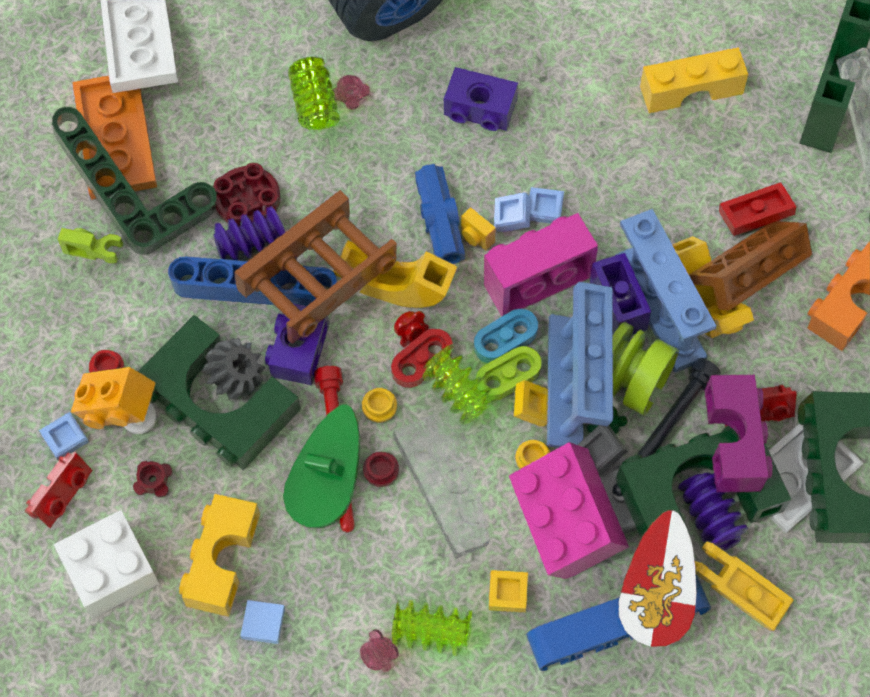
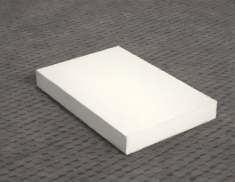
(793, 471)

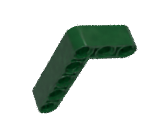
(121, 191)

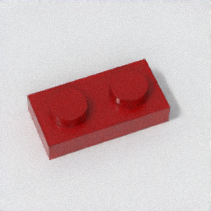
(757, 209)

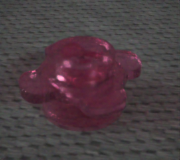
(354, 84)
(378, 651)

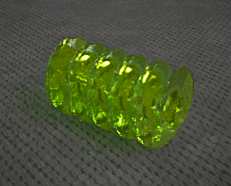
(313, 94)
(457, 385)
(431, 627)

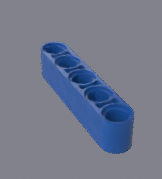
(207, 270)
(587, 630)

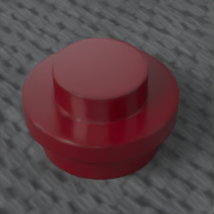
(381, 469)

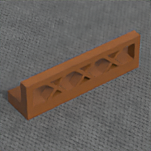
(754, 262)

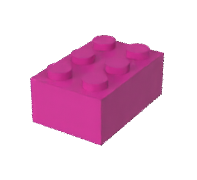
(539, 264)
(568, 511)

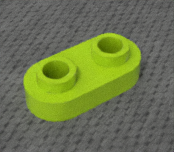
(505, 371)

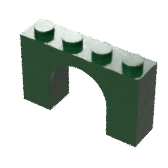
(832, 91)
(235, 434)
(648, 480)
(837, 510)

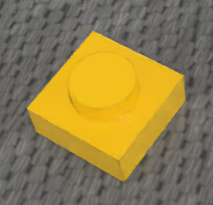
(477, 229)
(531, 403)
(508, 591)

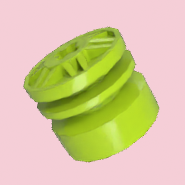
(640, 369)

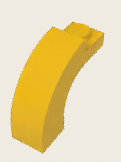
(693, 255)
(407, 283)

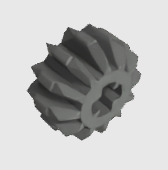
(233, 368)

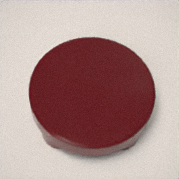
(246, 191)

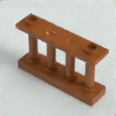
(309, 235)

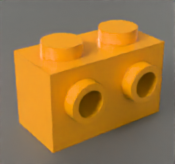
(112, 397)

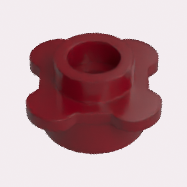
(150, 469)

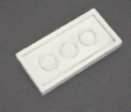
(138, 44)

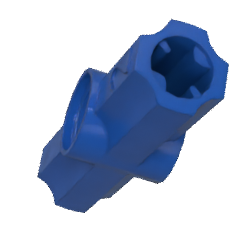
(439, 213)

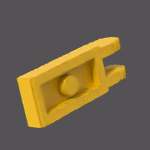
(745, 588)

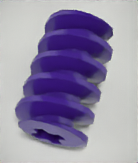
(248, 234)
(712, 511)

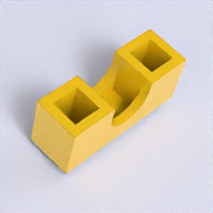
(669, 82)
(225, 524)

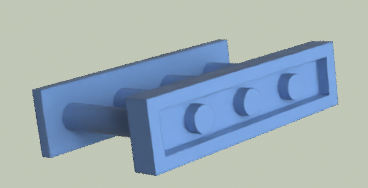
(674, 302)
(580, 366)

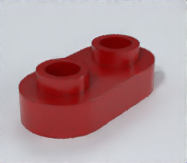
(416, 356)

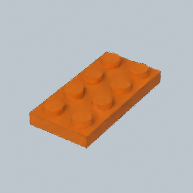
(121, 128)

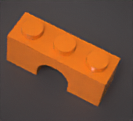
(837, 317)

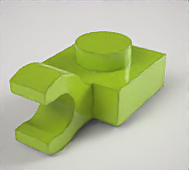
(85, 245)

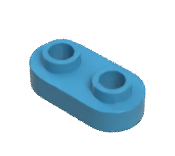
(503, 335)

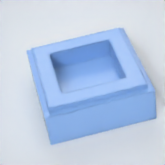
(545, 204)
(512, 212)
(63, 435)
(262, 622)

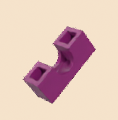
(738, 403)

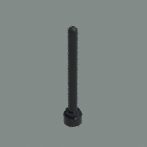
(699, 377)

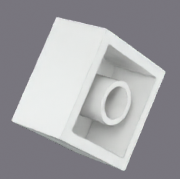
(106, 564)

